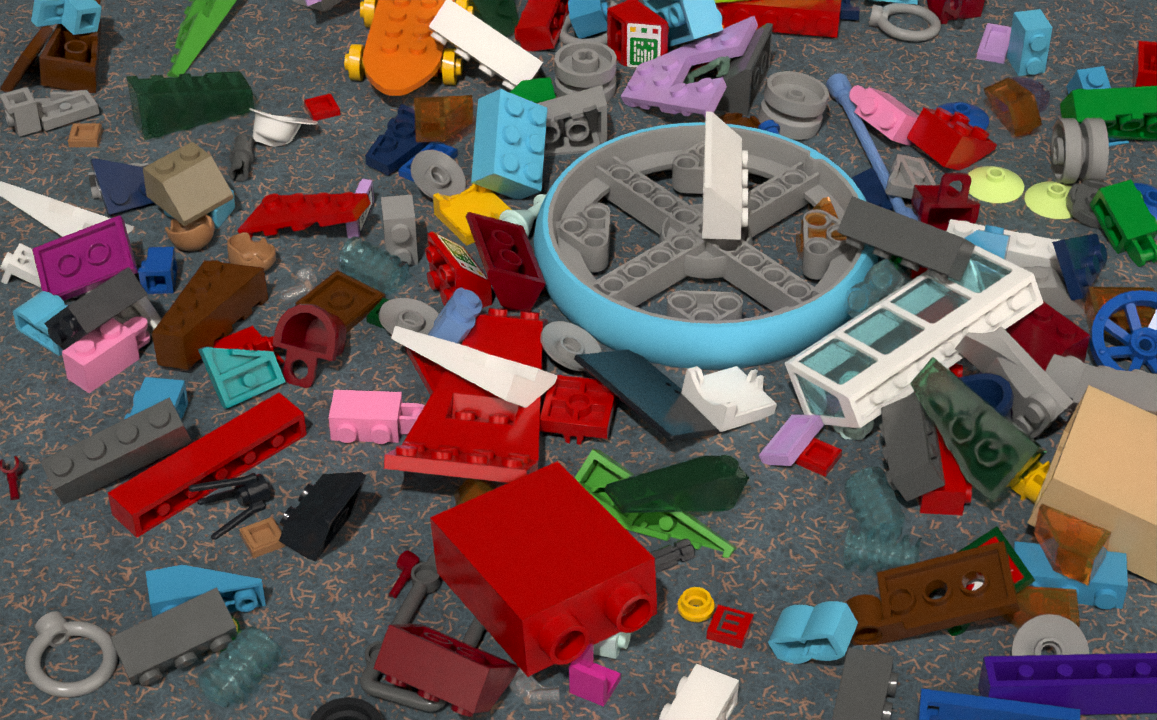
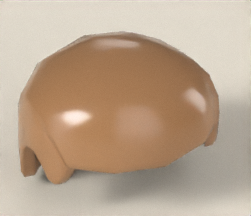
(192, 236)
(245, 251)

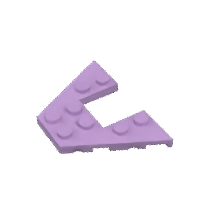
(662, 78)

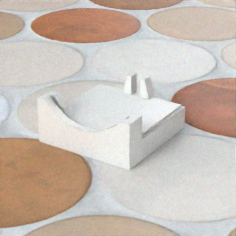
(728, 396)

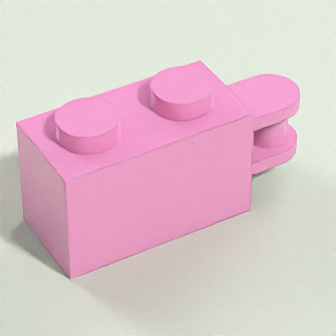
(884, 113)
(105, 352)
(371, 416)

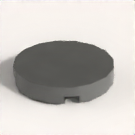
(1079, 200)

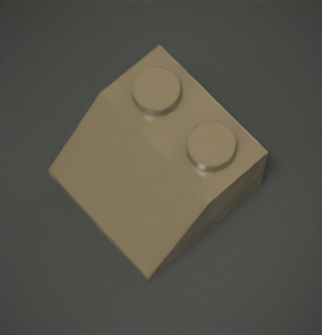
(186, 183)

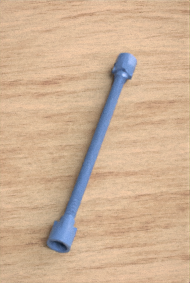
(839, 89)

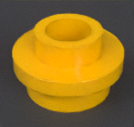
(699, 597)

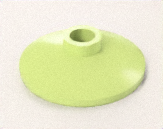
(995, 184)
(1048, 199)

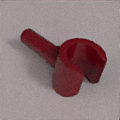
(12, 476)
(405, 563)

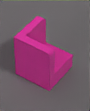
(591, 679)

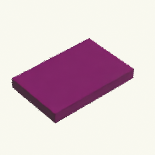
(84, 258)

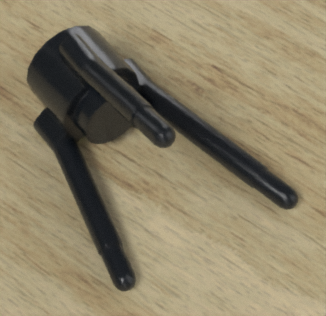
(249, 491)

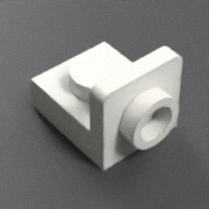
(21, 265)

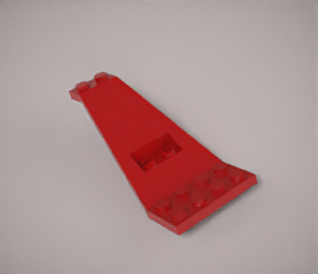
(469, 428)

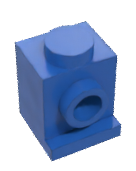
(159, 270)

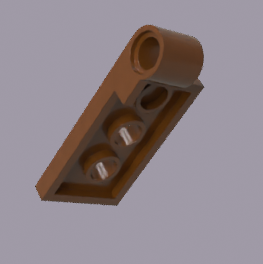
(906, 592)

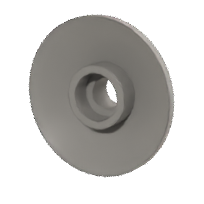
(437, 173)
(407, 314)
(565, 341)
(1051, 631)

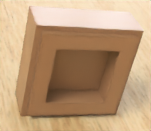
(85, 135)
(262, 537)

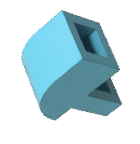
(75, 15)

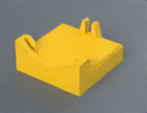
(454, 208)

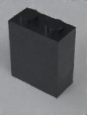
(95, 308)

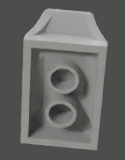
(1036, 396)

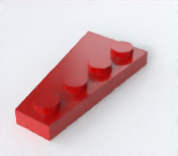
(303, 211)

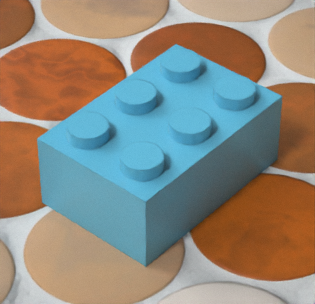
(687, 18)
(509, 144)

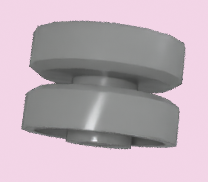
(585, 66)
(794, 103)
(1079, 150)

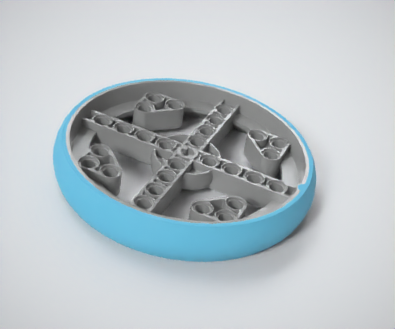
(699, 325)

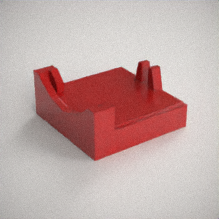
(578, 408)

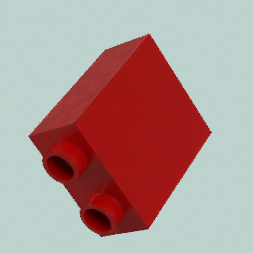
(544, 568)

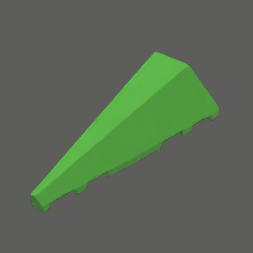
(195, 31)
(601, 470)

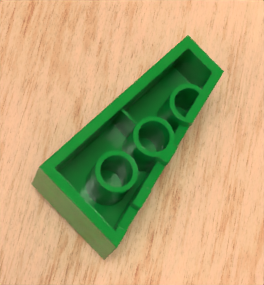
(1126, 110)

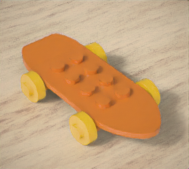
(400, 46)

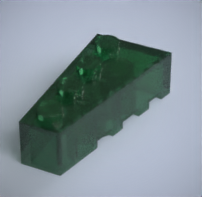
(187, 101)

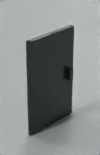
(648, 393)

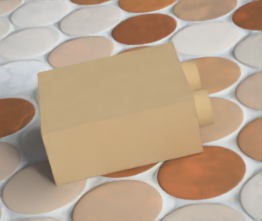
(1108, 476)

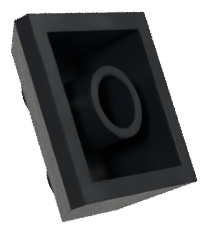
(321, 513)

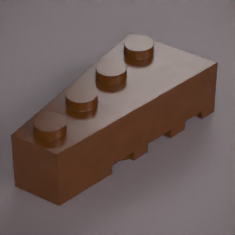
(71, 60)
(207, 310)

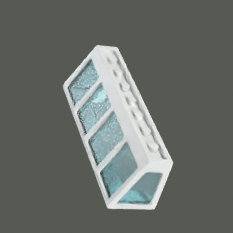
(887, 345)

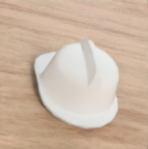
(276, 129)

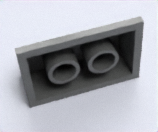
(747, 73)

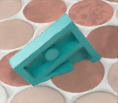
(240, 373)

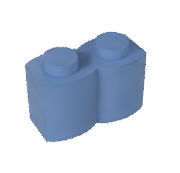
(457, 316)

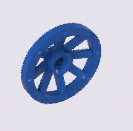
(1140, 338)

